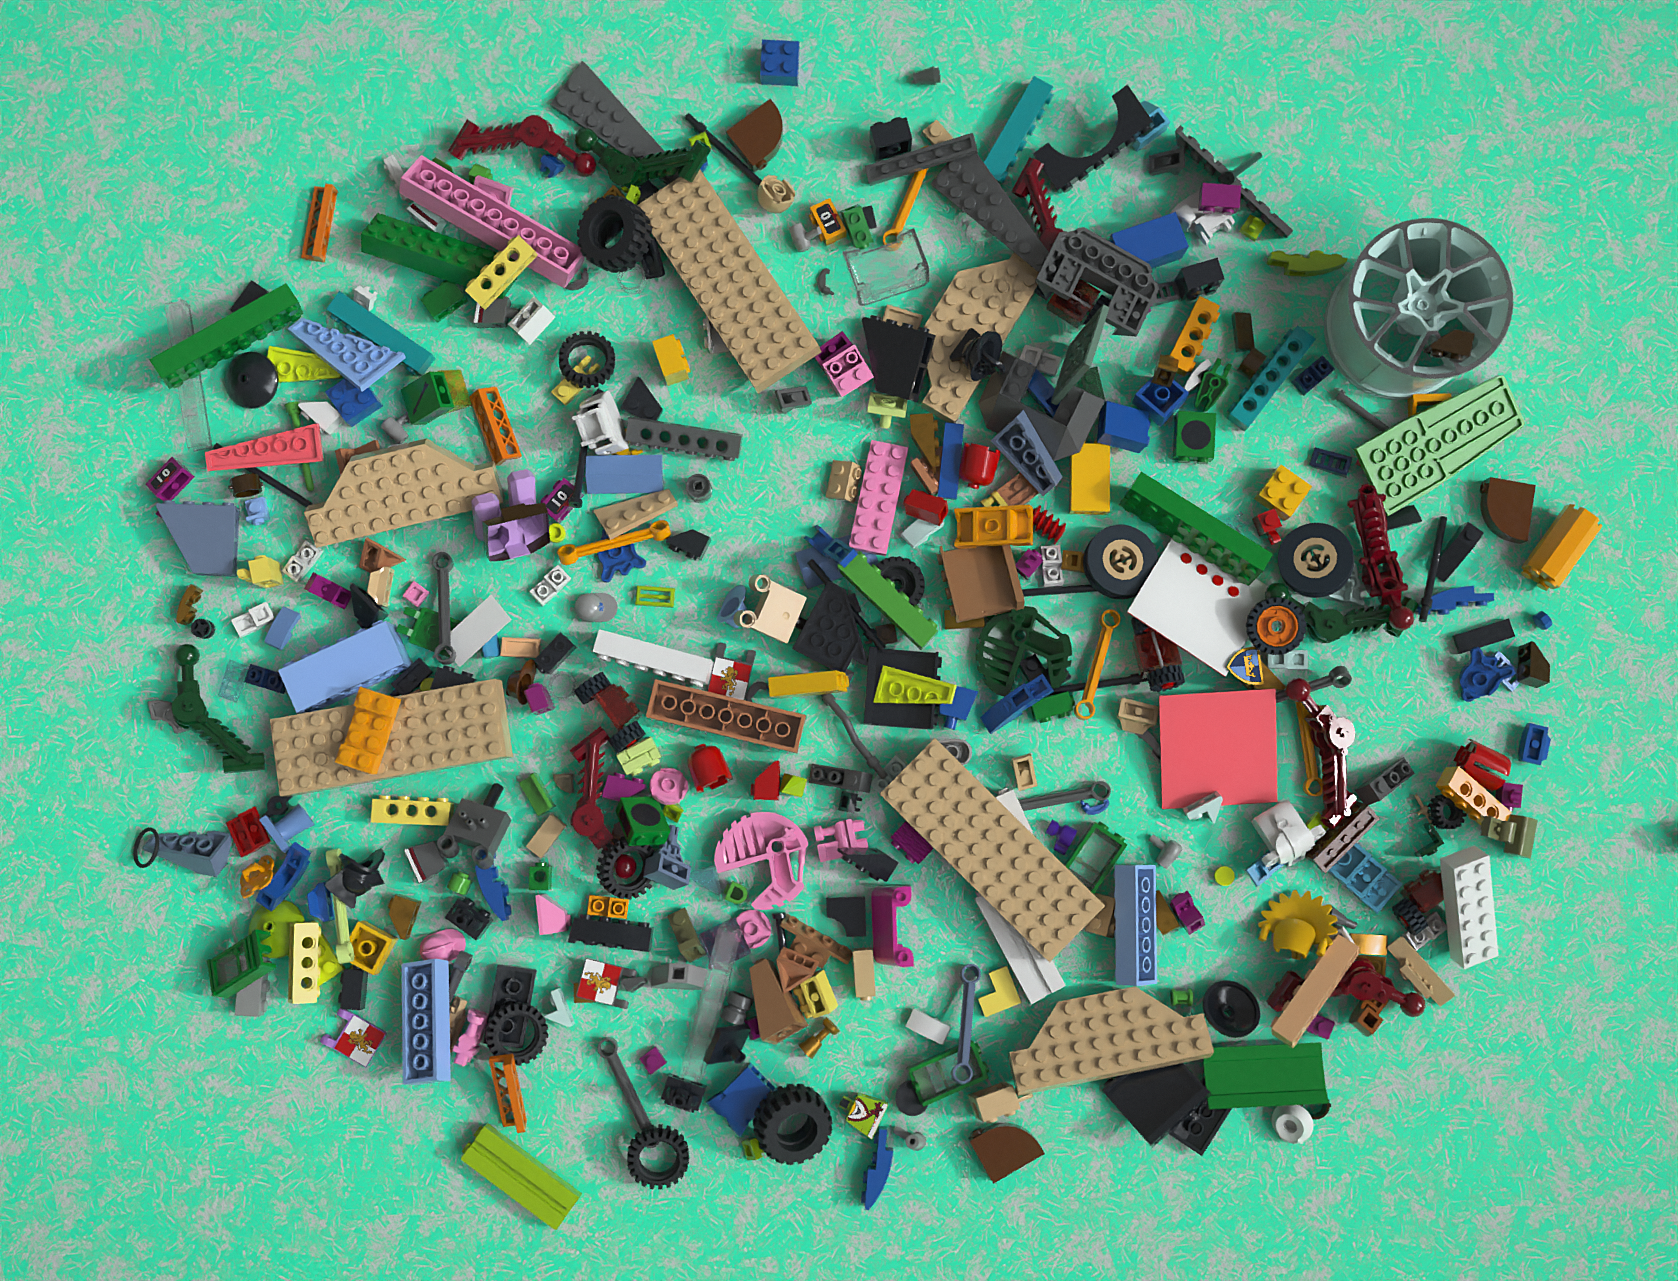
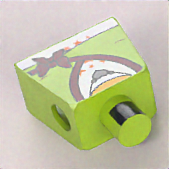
(864, 1112)

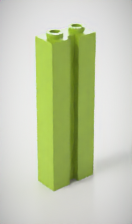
(520, 1175)

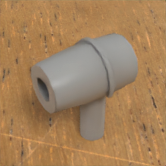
(801, 238)
(394, 428)
(1168, 853)
(914, 1141)

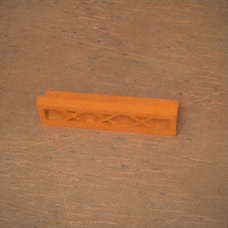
(323, 224)
(490, 425)
(513, 1090)

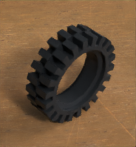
(606, 869)
(511, 1010)
(658, 1178)

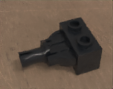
(469, 918)
(683, 1093)

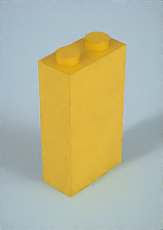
(1090, 480)
(808, 684)

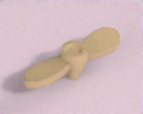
(1423, 810)

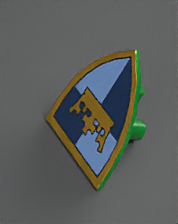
(1246, 666)

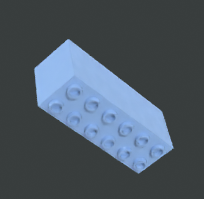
(344, 667)

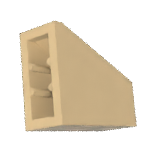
(864, 973)

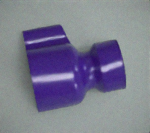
(1064, 836)

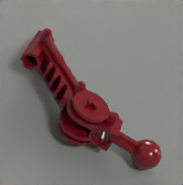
(531, 131)
(1029, 185)
(1372, 529)
(1333, 737)
(587, 816)
(1360, 981)

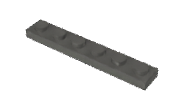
(921, 159)

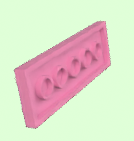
(878, 498)

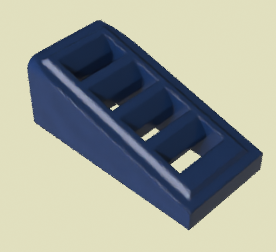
(1339, 457)

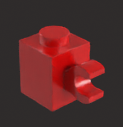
(1267, 524)

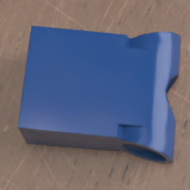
(741, 1098)

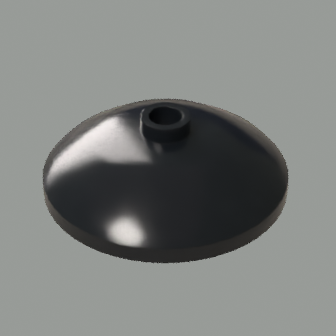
(260, 380)
(1237, 1002)

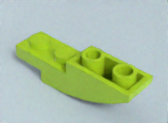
(1314, 264)

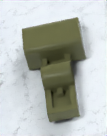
(1516, 833)

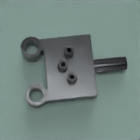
(476, 827)

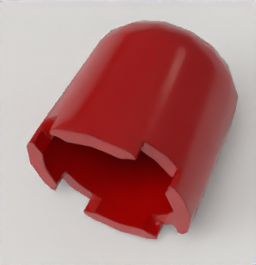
(978, 465)
(708, 768)

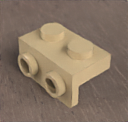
(843, 481)
(1104, 921)

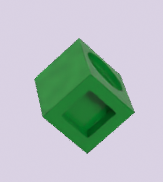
(546, 884)

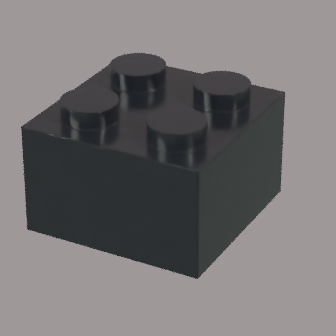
(890, 138)
(1199, 279)

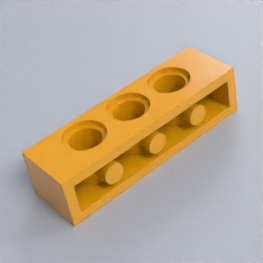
(1202, 308)
(1470, 795)

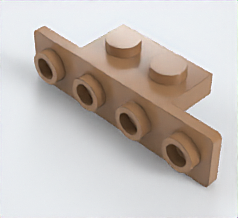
(813, 943)

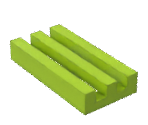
(650, 596)

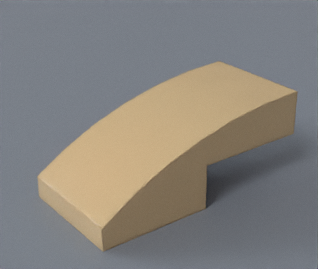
(546, 836)

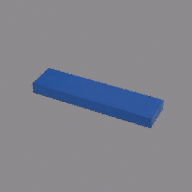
(950, 461)

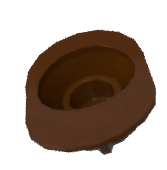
(520, 680)

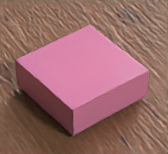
(416, 594)

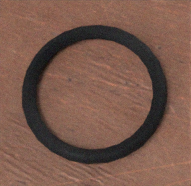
(156, 848)

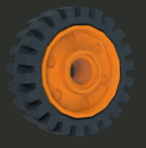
(1291, 626)

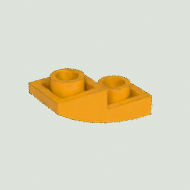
(607, 906)

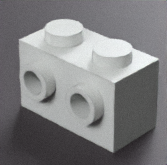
(531, 320)

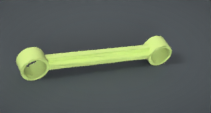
(344, 948)

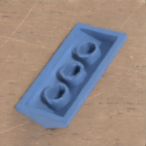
(624, 474)
(827, 565)

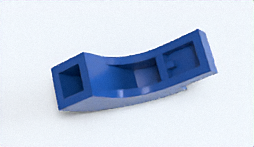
(285, 878)

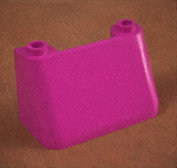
(884, 925)

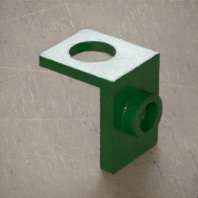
(1432, 847)

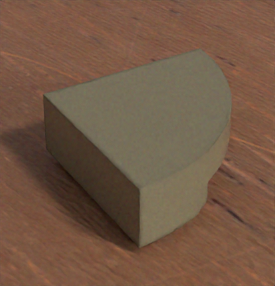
(564, 782)

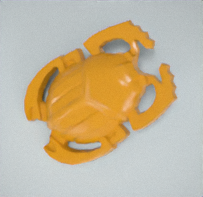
(256, 876)

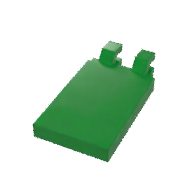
(425, 628)

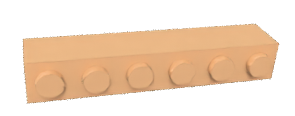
(1315, 991)

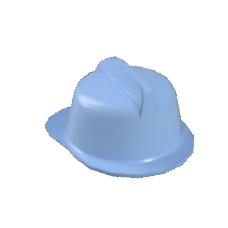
(731, 604)

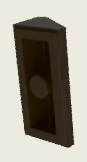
(1243, 331)

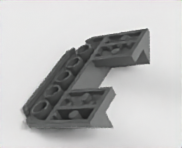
(1108, 268)
(1063, 433)

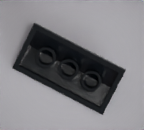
(512, 985)
(1200, 1126)

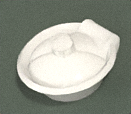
(1292, 1123)

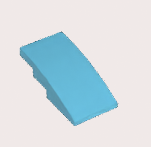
(1365, 878)

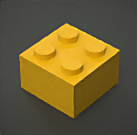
(669, 356)
(1283, 492)
(371, 946)

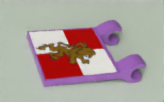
(357, 1040)

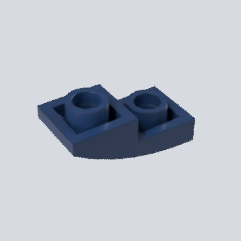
(1313, 375)
(265, 678)

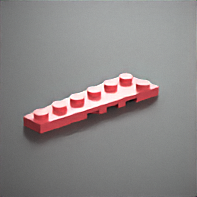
(283, 448)

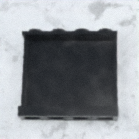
(900, 714)
(1156, 1099)

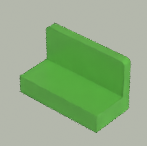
(537, 794)

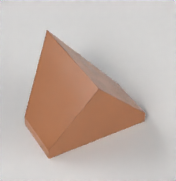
(377, 556)
(794, 968)

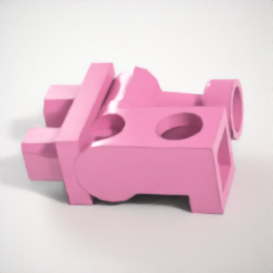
(844, 836)
(471, 1039)

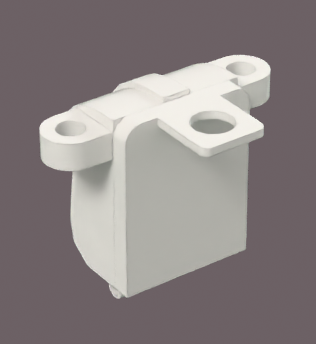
(1285, 834)

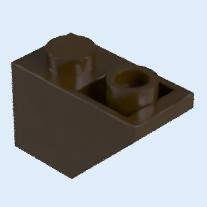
(1454, 345)
(1532, 666)

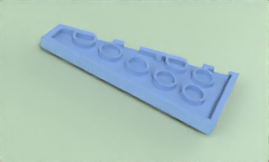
(348, 355)

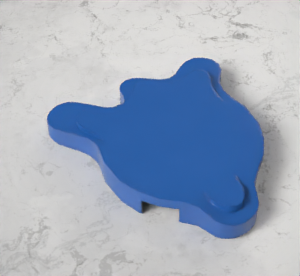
(620, 559)
(1481, 675)

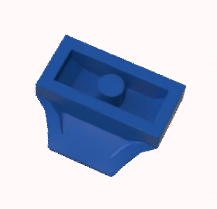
(1534, 744)
(321, 903)

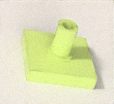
(886, 406)

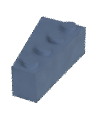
(1027, 453)

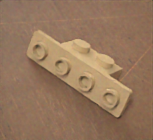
(1417, 970)

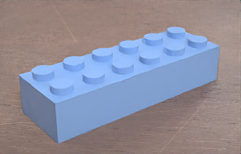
(1135, 925)
(425, 1022)

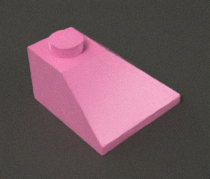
(551, 915)

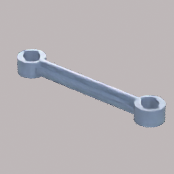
(966, 1023)

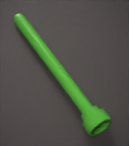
(294, 411)

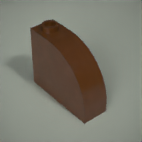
(758, 135)
(1507, 508)
(1004, 1148)

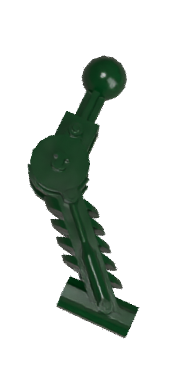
(634, 171)
(1330, 624)
(193, 715)

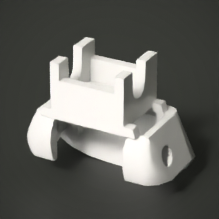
(1201, 223)
(601, 424)

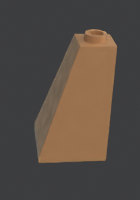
(776, 1012)

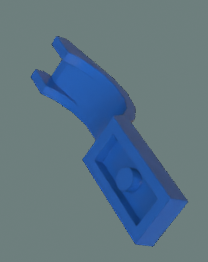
(831, 548)

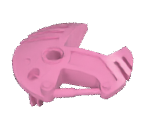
(752, 842)

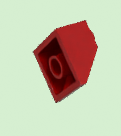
(767, 783)

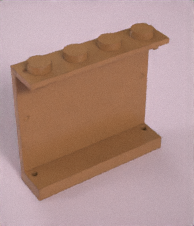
(980, 581)

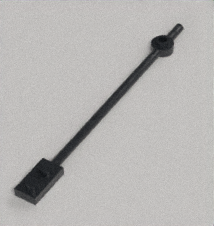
(403, 685)

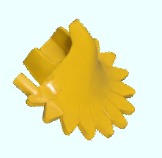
(1298, 924)

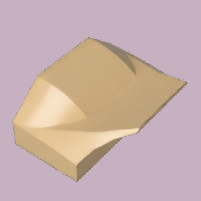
(380, 585)
(1136, 715)

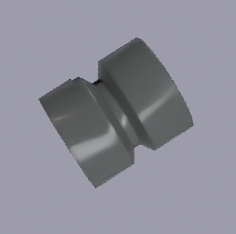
(699, 488)
(736, 1008)

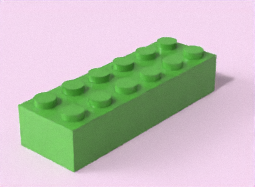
(888, 601)

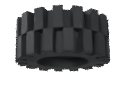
(1437, 813)

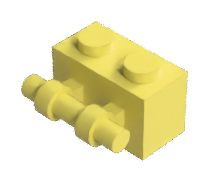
(263, 572)
(816, 996)

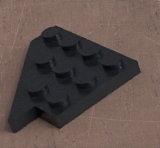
(831, 631)

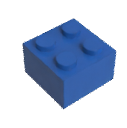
(780, 62)
(1160, 400)
(353, 403)

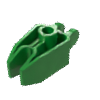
(1212, 385)

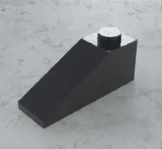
(1457, 549)

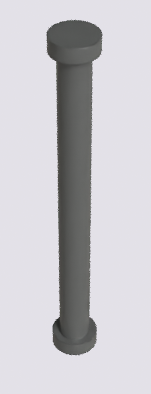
(1361, 411)

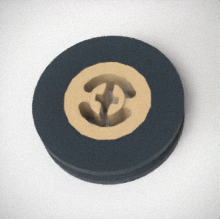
(1121, 543)
(1335, 548)

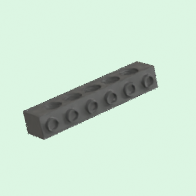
(732, 440)

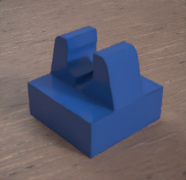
(553, 164)

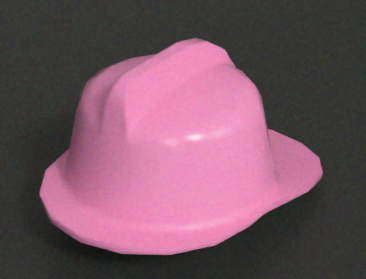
(442, 945)

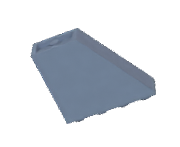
(204, 535)

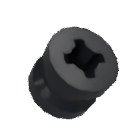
(198, 628)

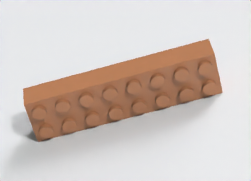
(726, 716)

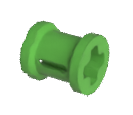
(1181, 997)

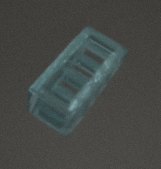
(227, 678)

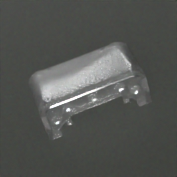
(887, 269)

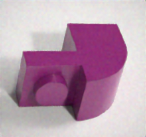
(328, 590)
(1186, 912)

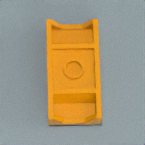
(994, 526)
(368, 731)

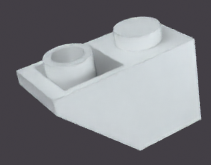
(322, 414)

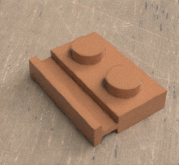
(1017, 491)

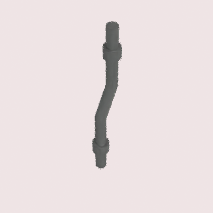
(872, 761)

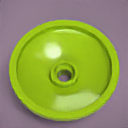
(280, 919)

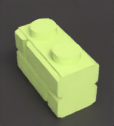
(639, 756)

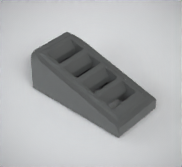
(1169, 298)

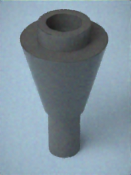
(1341, 919)

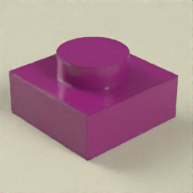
(753, 1024)
(653, 1060)

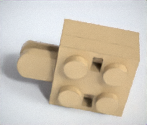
(996, 1101)

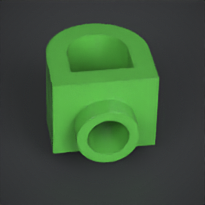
(481, 171)
(459, 883)
(735, 892)

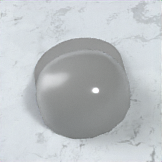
(596, 607)

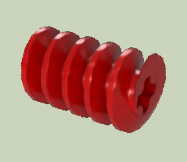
(1047, 524)

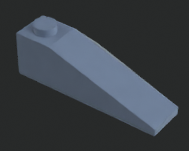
(197, 852)

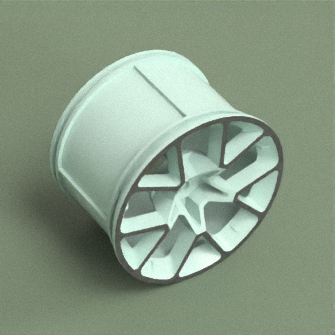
(1419, 306)

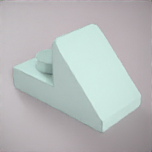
(1208, 804)
(563, 1013)

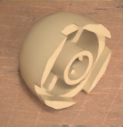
(775, 195)

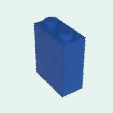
(1123, 427)

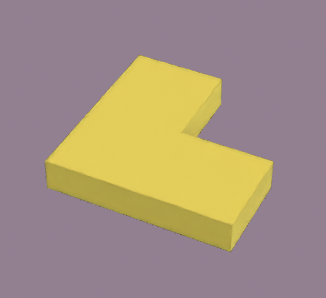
(1004, 994)

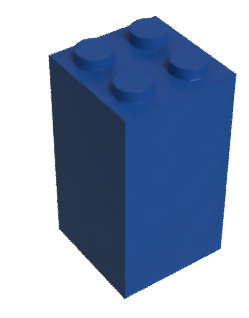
(1154, 241)

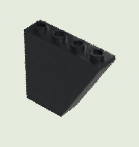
(898, 356)

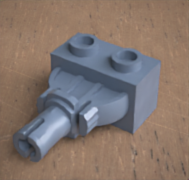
(667, 863)

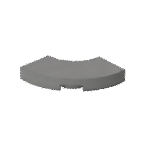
(162, 711)

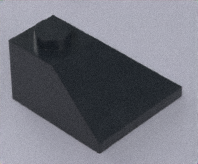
(365, 607)

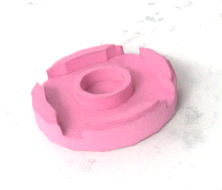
(668, 786)
(755, 927)

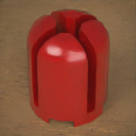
(1477, 752)

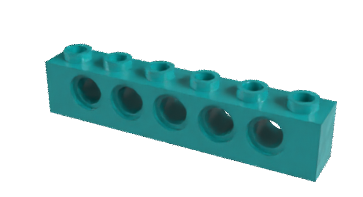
(1301, 341)

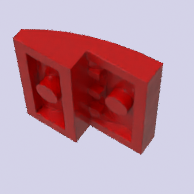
(248, 832)

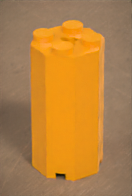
(1561, 547)

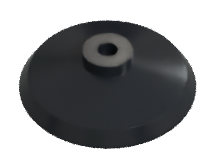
(908, 1101)

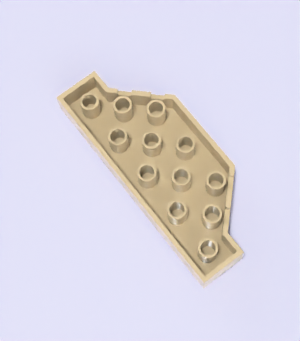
(979, 299)
(398, 490)
(1107, 1038)

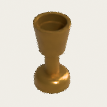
(813, 1043)

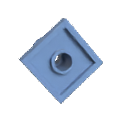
(289, 826)

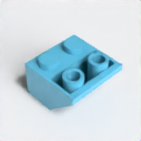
(1160, 122)

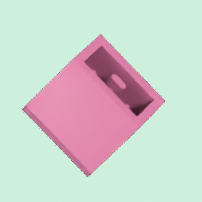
(847, 371)

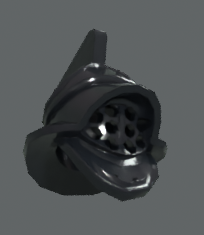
(980, 353)
(355, 877)

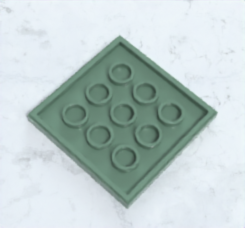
(1080, 355)

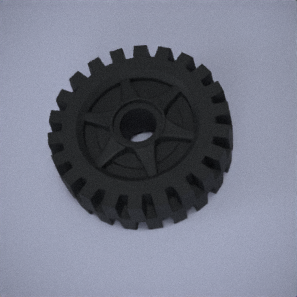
(905, 572)

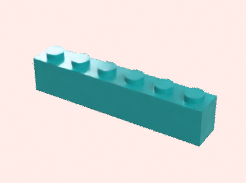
(1018, 127)
(379, 332)

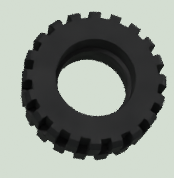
(632, 242)
(805, 1141)

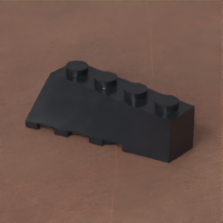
(611, 933)

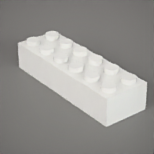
(653, 657)
(1469, 906)

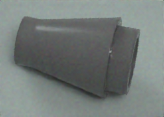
(927, 76)

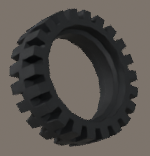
(592, 340)

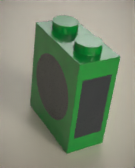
(427, 398)
(1194, 437)
(642, 821)

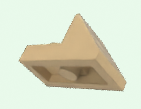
(1024, 772)

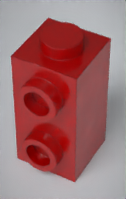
(926, 507)

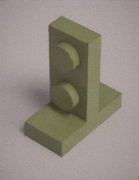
(686, 935)

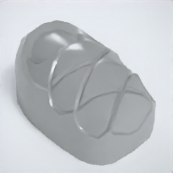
(959, 749)

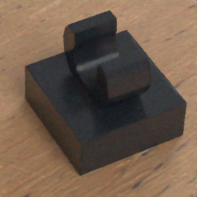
(848, 802)

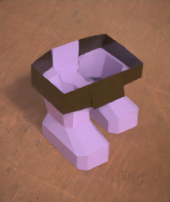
(513, 529)

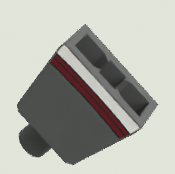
(495, 315)
(426, 860)

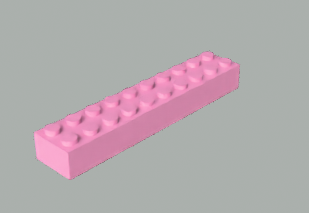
(489, 219)

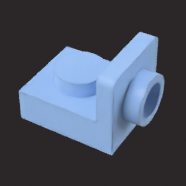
(257, 511)

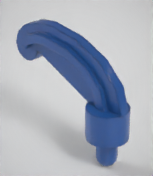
(1094, 809)

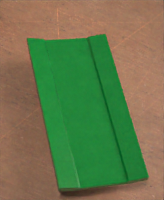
(1265, 1076)

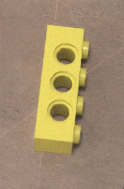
(499, 283)
(381, 811)
(296, 992)

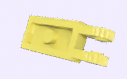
(565, 390)

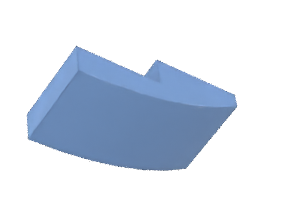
(281, 628)

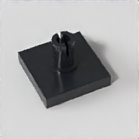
(727, 1044)

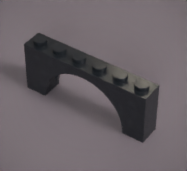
(1131, 124)

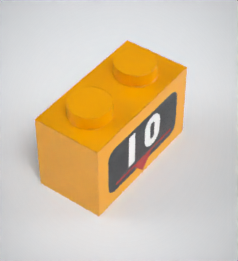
(827, 218)

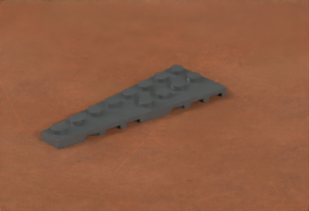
(595, 107)
(1219, 169)
(981, 197)

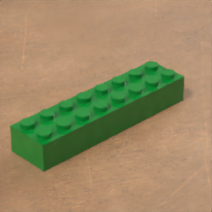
(427, 251)
(227, 336)
(1195, 529)

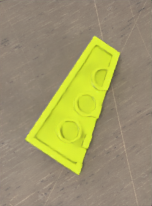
(300, 366)
(906, 687)

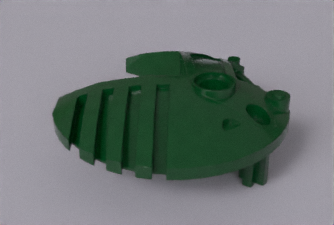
(1002, 652)

